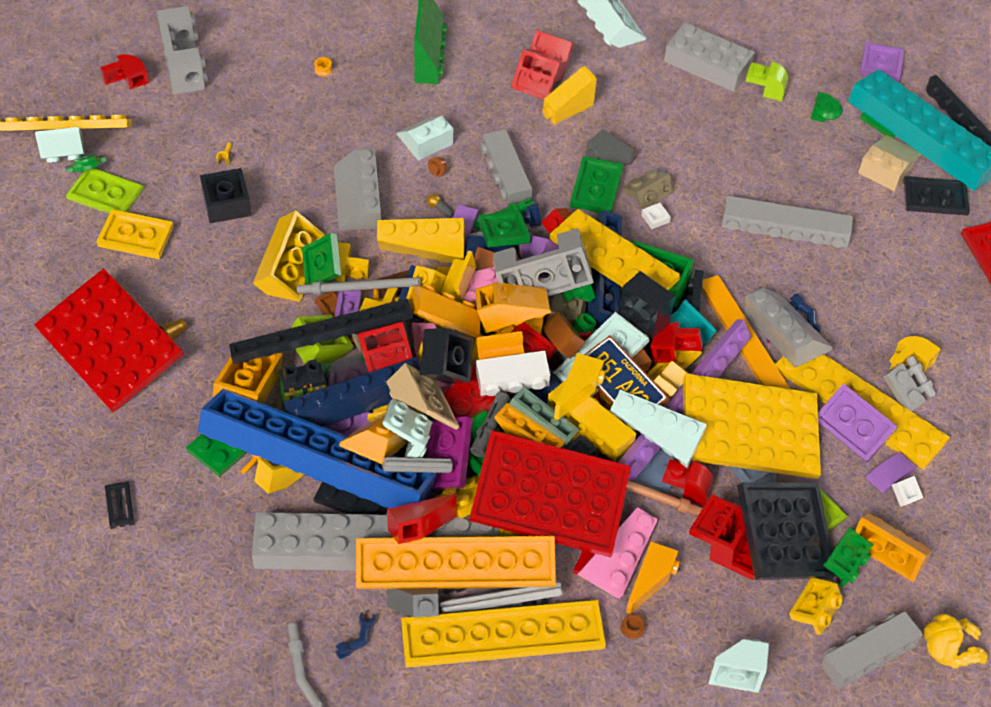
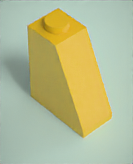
(571, 96)

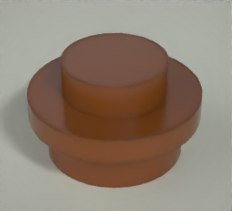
(437, 166)
(633, 627)

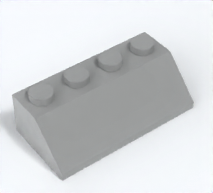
(357, 191)
(784, 327)

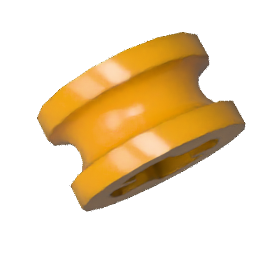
(326, 62)

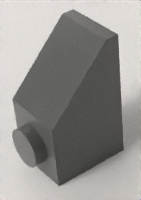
(609, 148)
(414, 601)

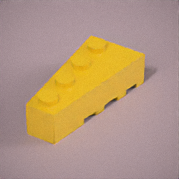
(424, 238)

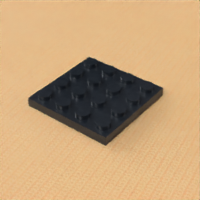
(785, 530)

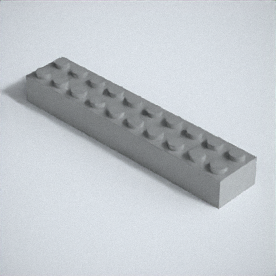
(329, 540)

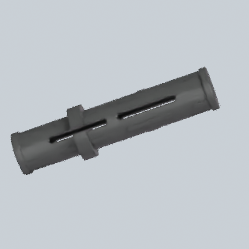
(483, 433)

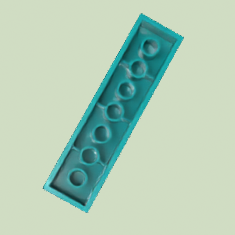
(924, 128)

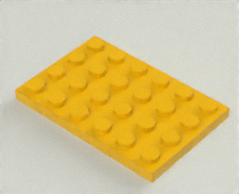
(754, 425)

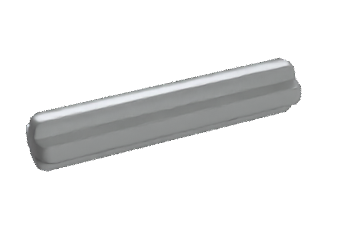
(421, 465)

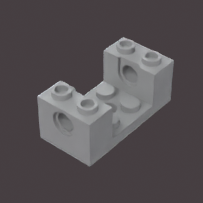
(186, 63)
(567, 266)

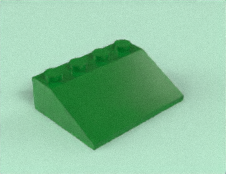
(429, 42)

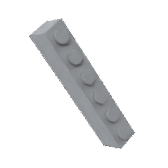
(787, 221)

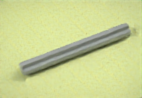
(499, 598)

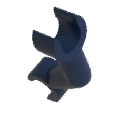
(798, 303)
(346, 648)

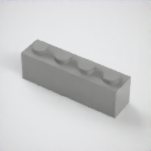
(506, 167)
(871, 649)

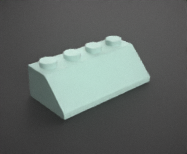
(613, 21)

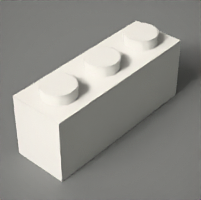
(512, 373)

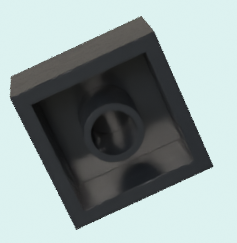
(225, 195)
(646, 304)
(446, 355)

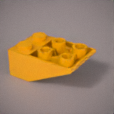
(510, 304)

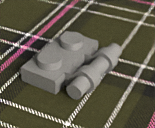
(904, 387)

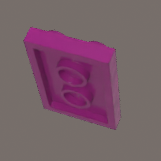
(453, 445)

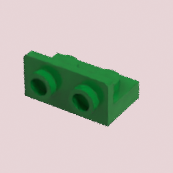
(848, 556)

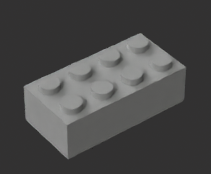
(709, 56)

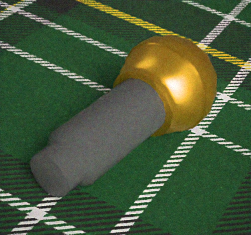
(434, 201)

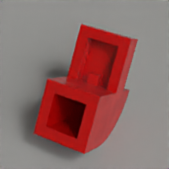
(128, 68)
(674, 339)
(695, 480)

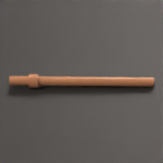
(682, 505)

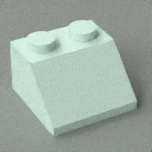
(427, 136)
(60, 143)
(741, 666)

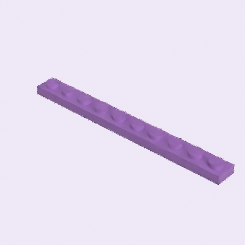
(711, 366)

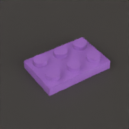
(855, 423)

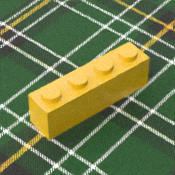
(598, 425)

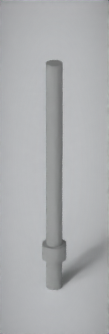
(320, 287)

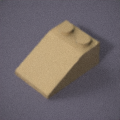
(888, 162)
(421, 394)

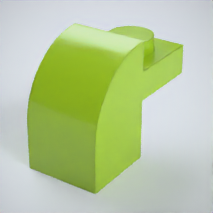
(773, 78)

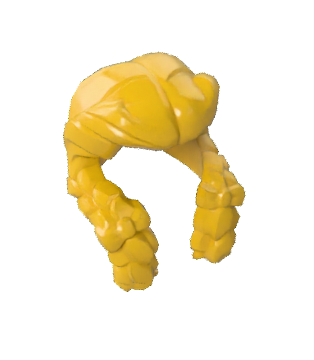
(945, 637)

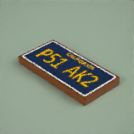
(624, 374)

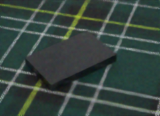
(936, 196)

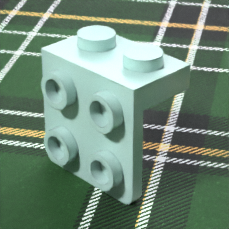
(408, 425)

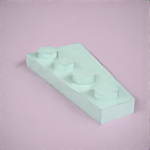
(668, 429)

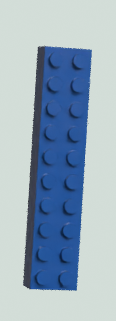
(308, 450)

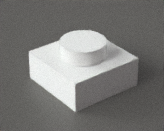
(655, 216)
(907, 491)

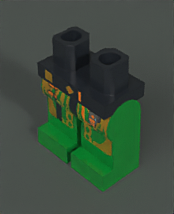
(301, 380)

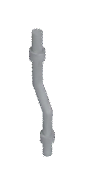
(296, 650)

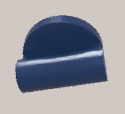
(532, 215)

